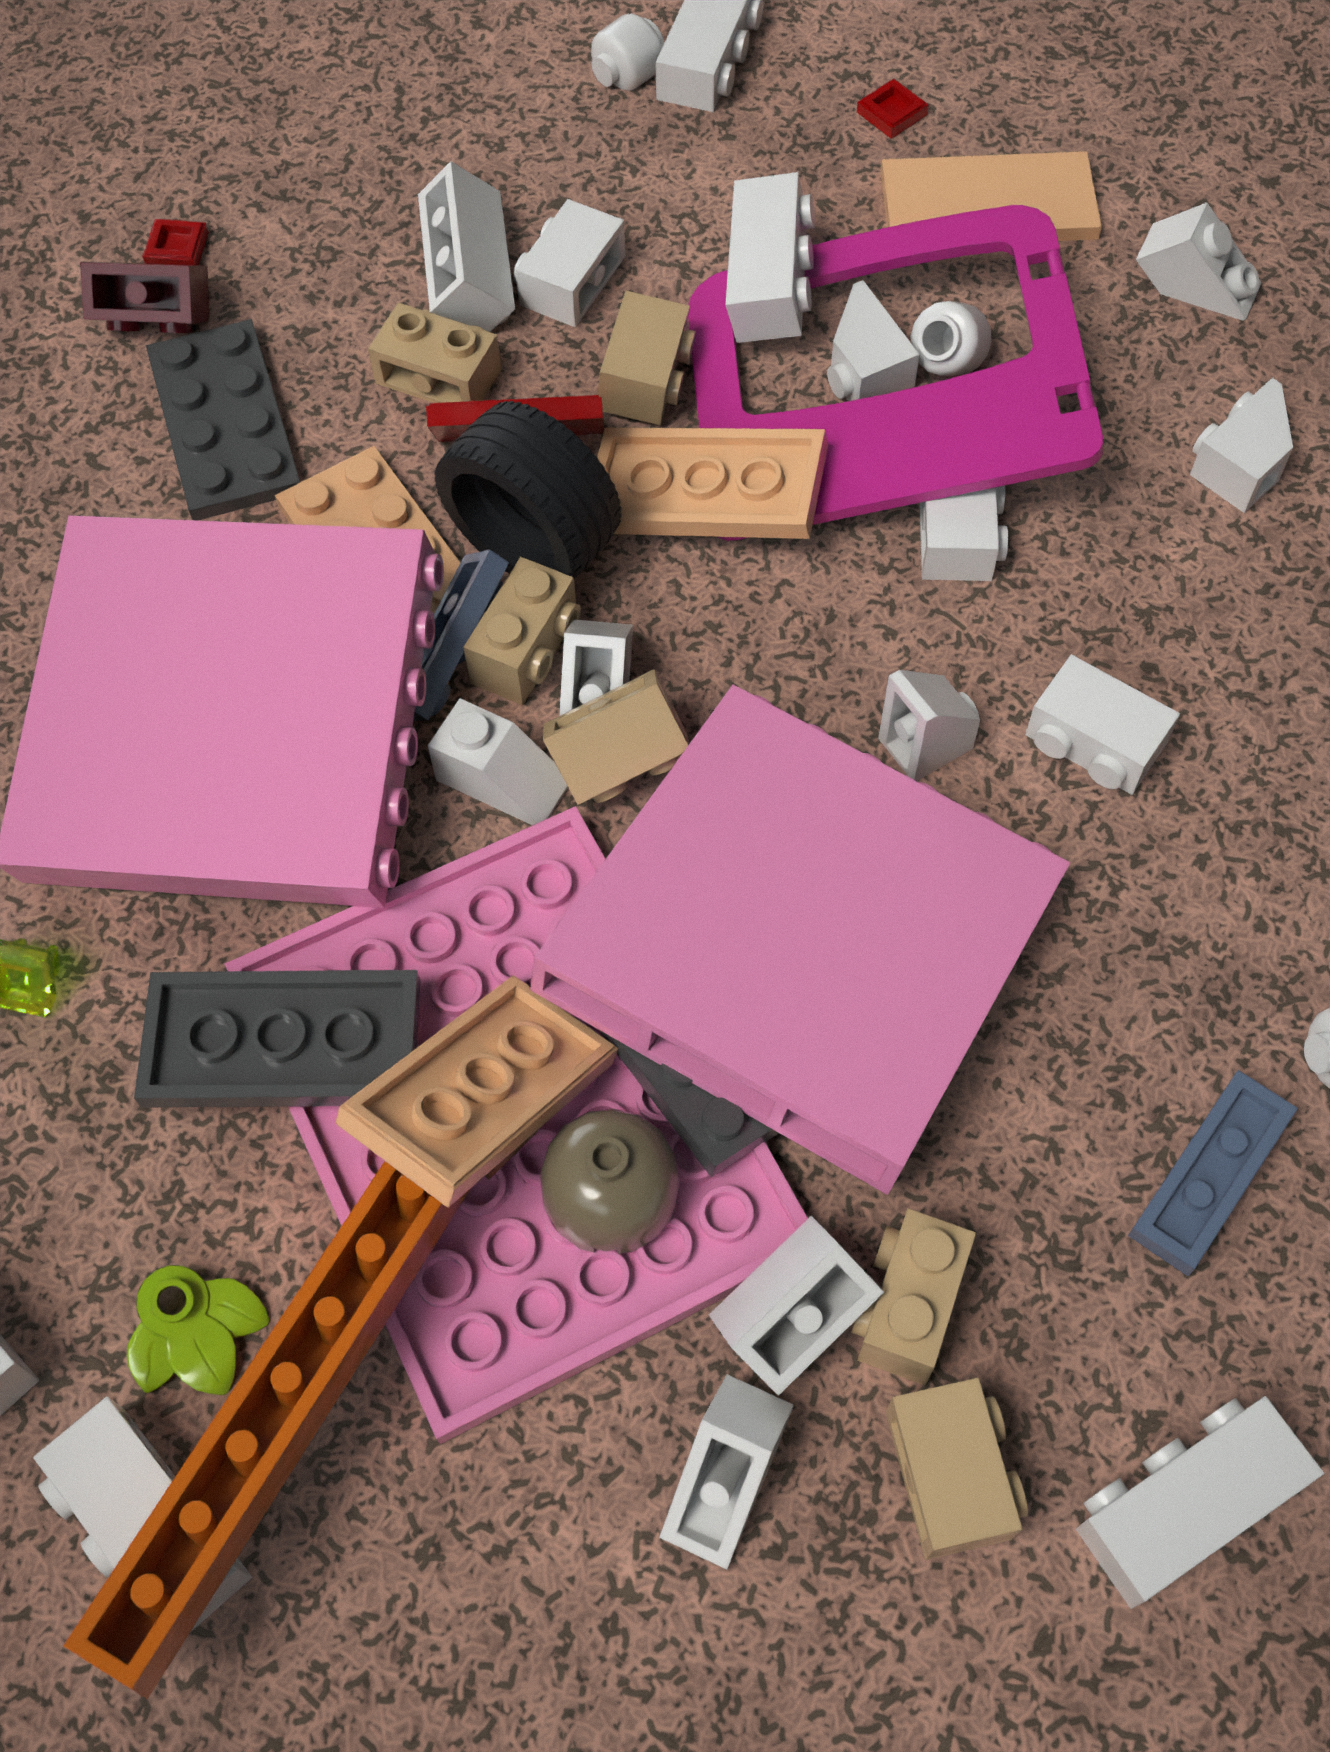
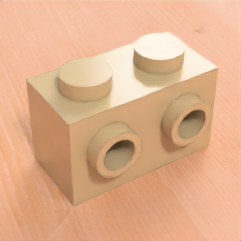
(434, 357)
(643, 358)
(521, 631)
(616, 739)
(919, 1289)
(955, 1468)

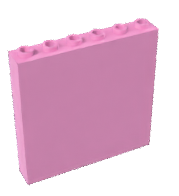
(224, 710)
(801, 934)

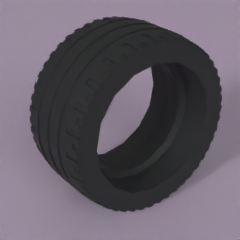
(528, 490)

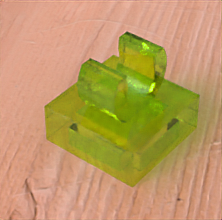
(28, 977)

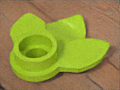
(199, 1338)

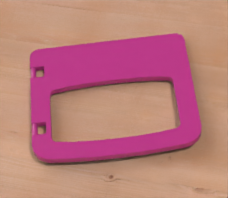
(942, 435)

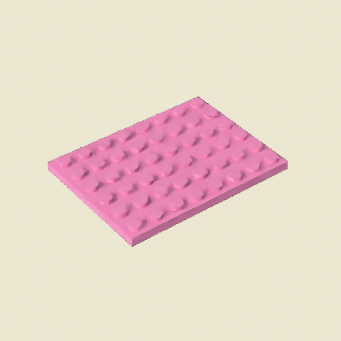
(503, 1294)

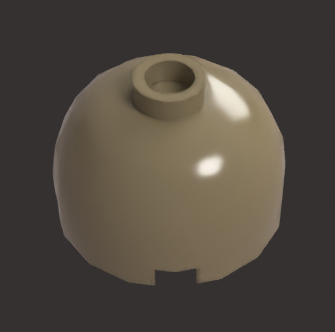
(609, 1181)

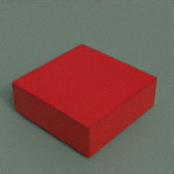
(892, 108)
(175, 242)

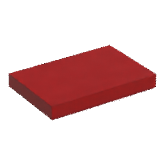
(578, 413)

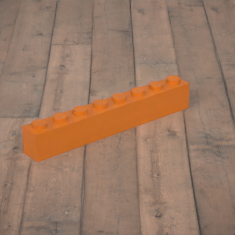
(259, 1434)

